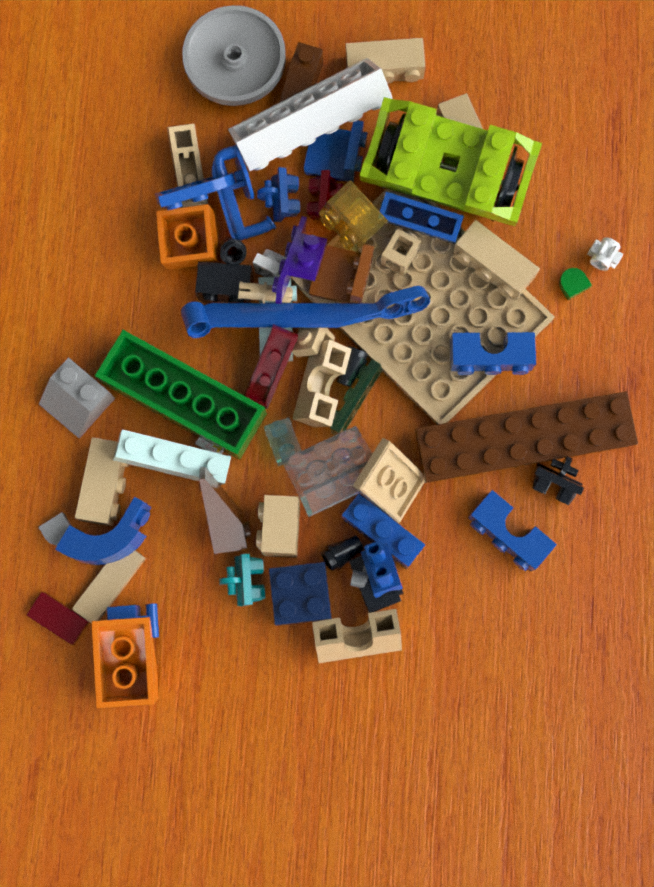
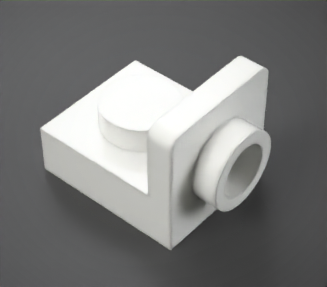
(267, 264)

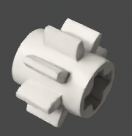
(605, 254)

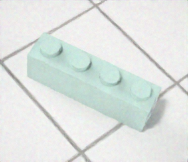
(169, 457)

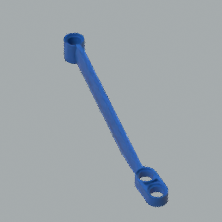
(201, 318)

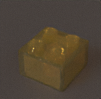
(351, 217)

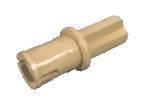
(262, 292)

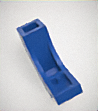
(110, 546)

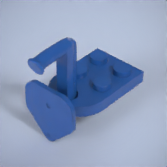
(224, 184)

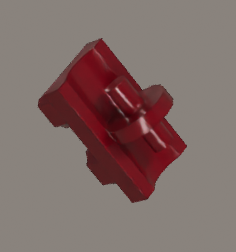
(326, 188)

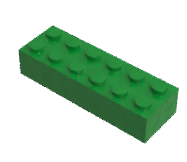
(181, 394)

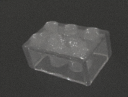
(328, 470)

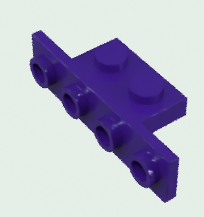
(302, 259)

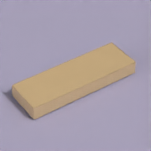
(107, 587)

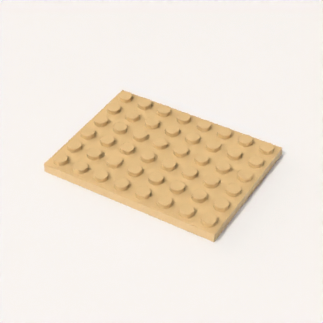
(417, 345)

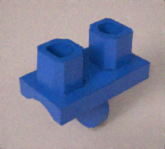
(276, 195)
(381, 568)

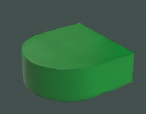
(574, 282)

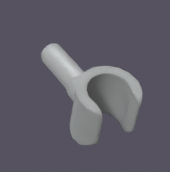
(359, 578)

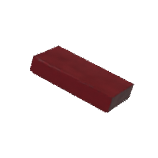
(57, 618)

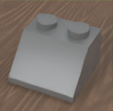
(75, 398)

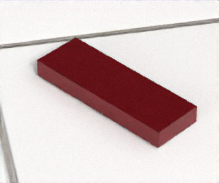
(271, 365)

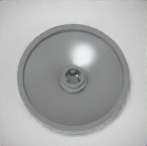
(234, 55)

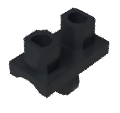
(569, 486)

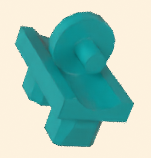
(239, 580)

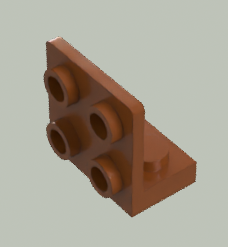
(343, 274)

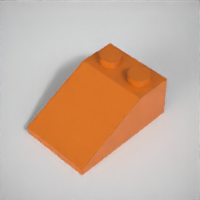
(124, 662)

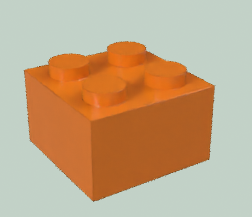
(187, 236)

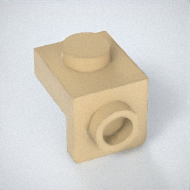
(310, 341)

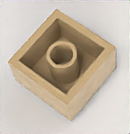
(280, 526)

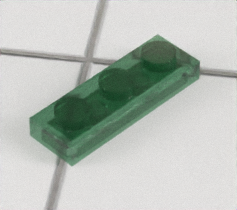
(355, 396)

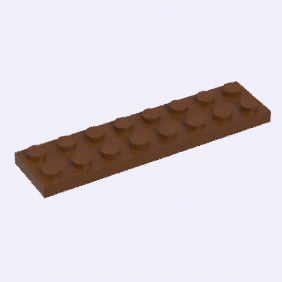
(525, 437)

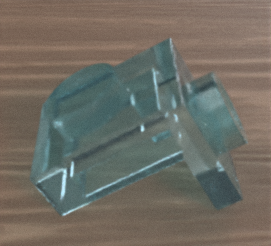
(282, 439)

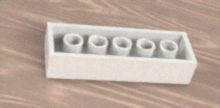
(310, 114)

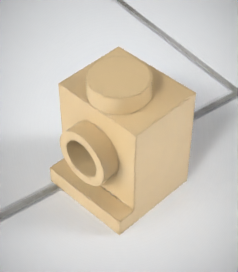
(396, 261)

